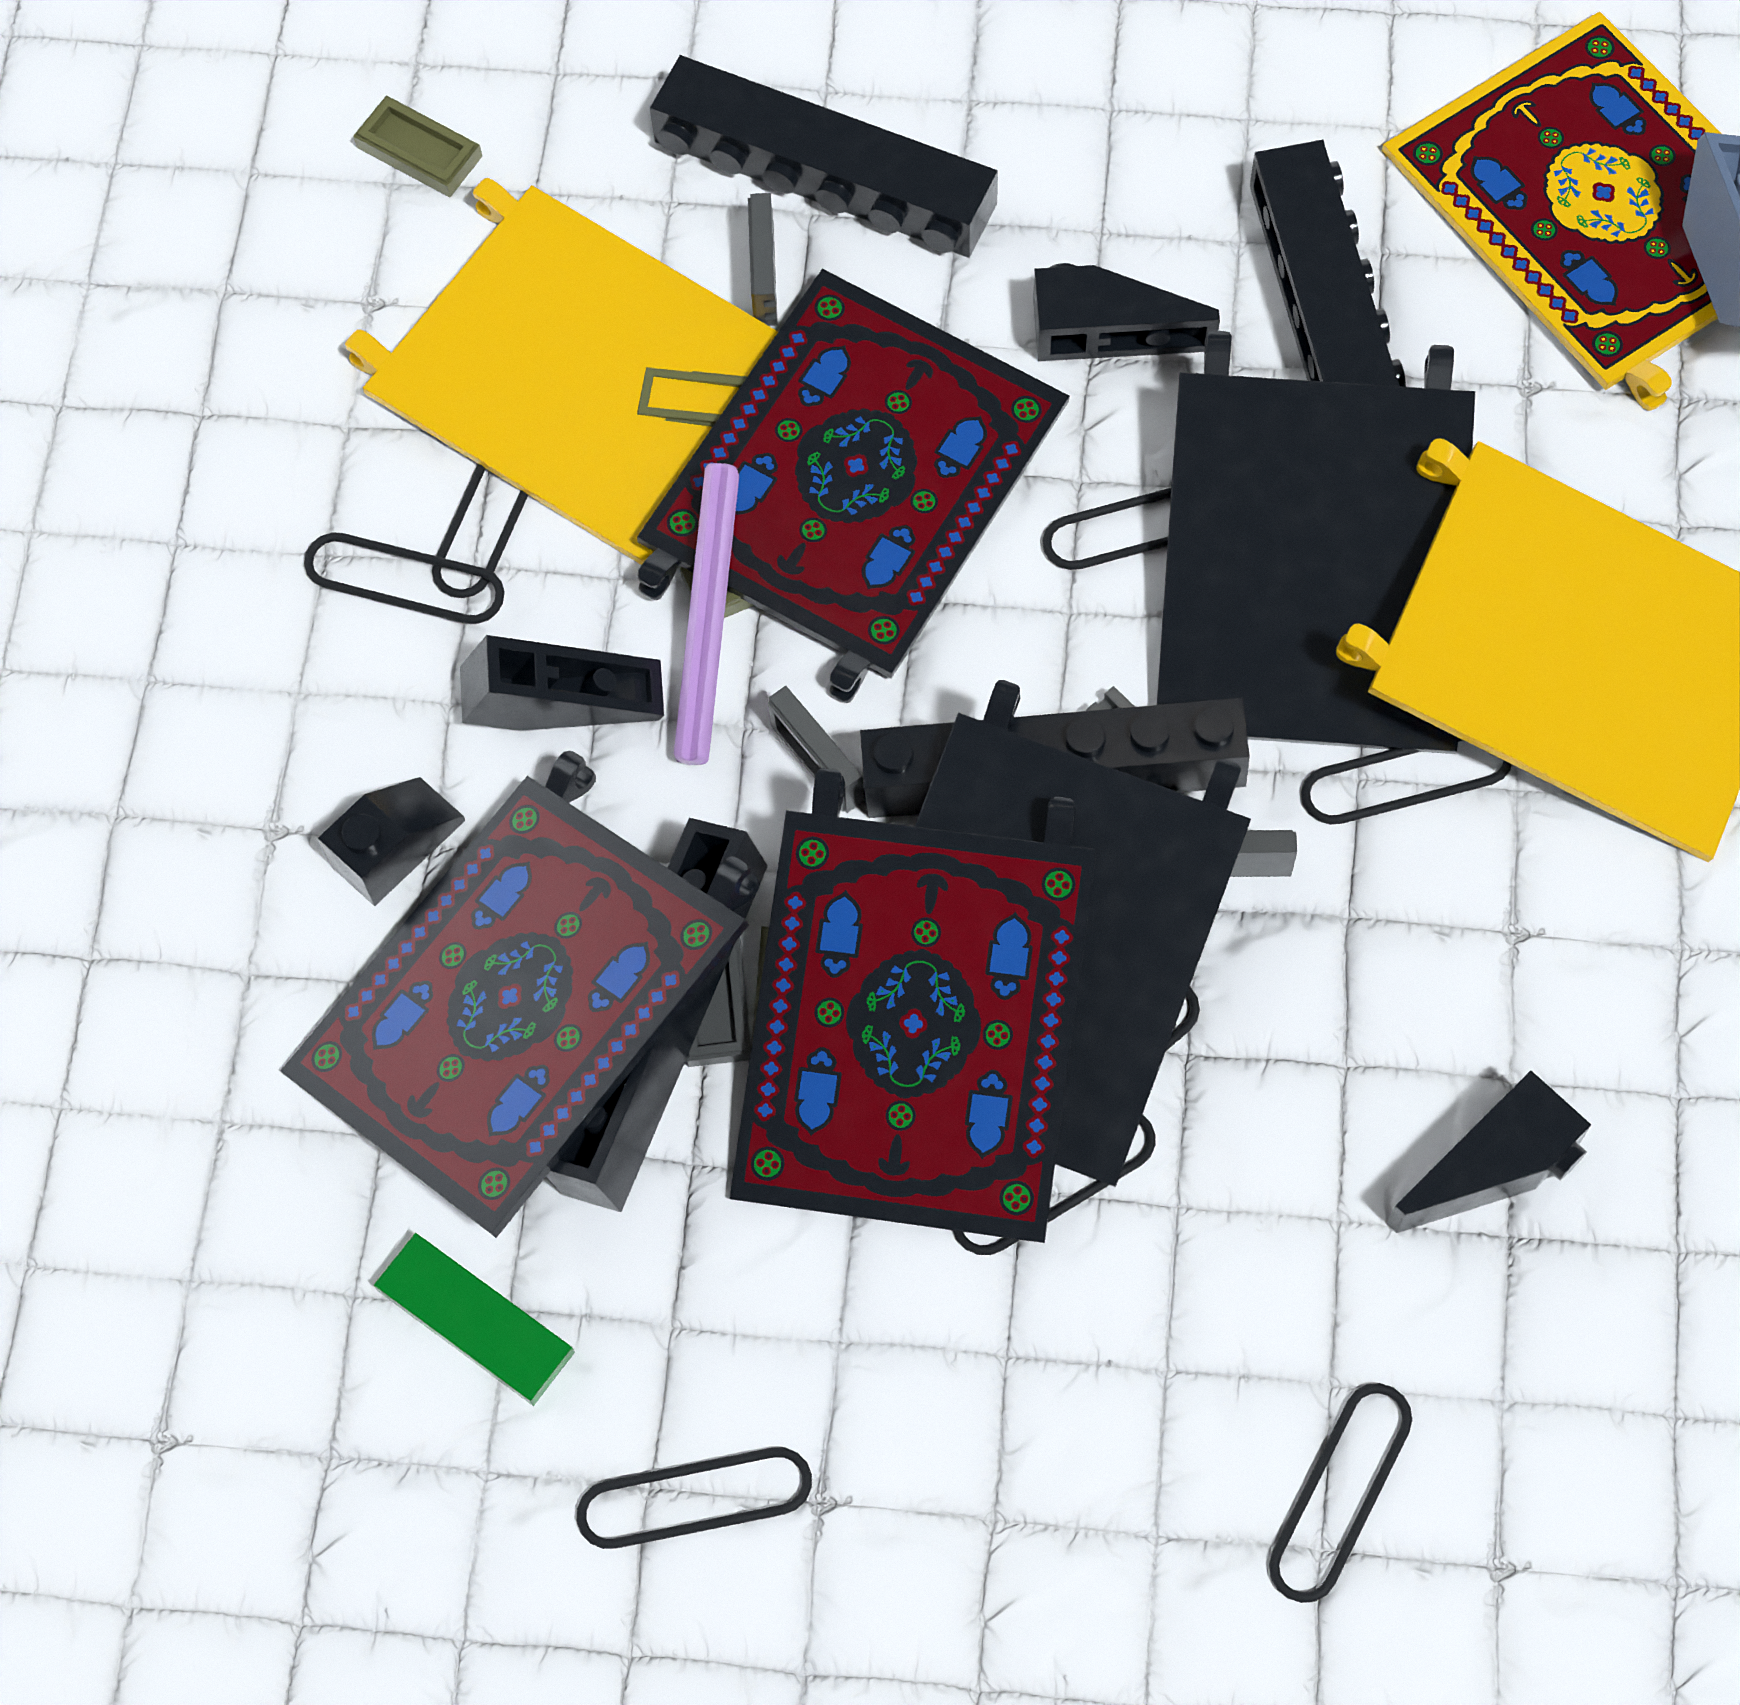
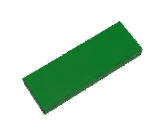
(474, 1319)

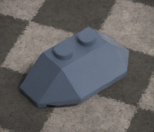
(1714, 221)

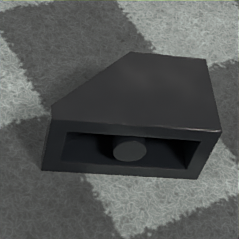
(388, 836)

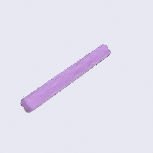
(706, 614)

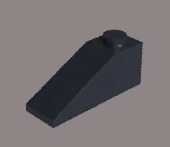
(1107, 315)
(556, 686)
(1500, 1157)

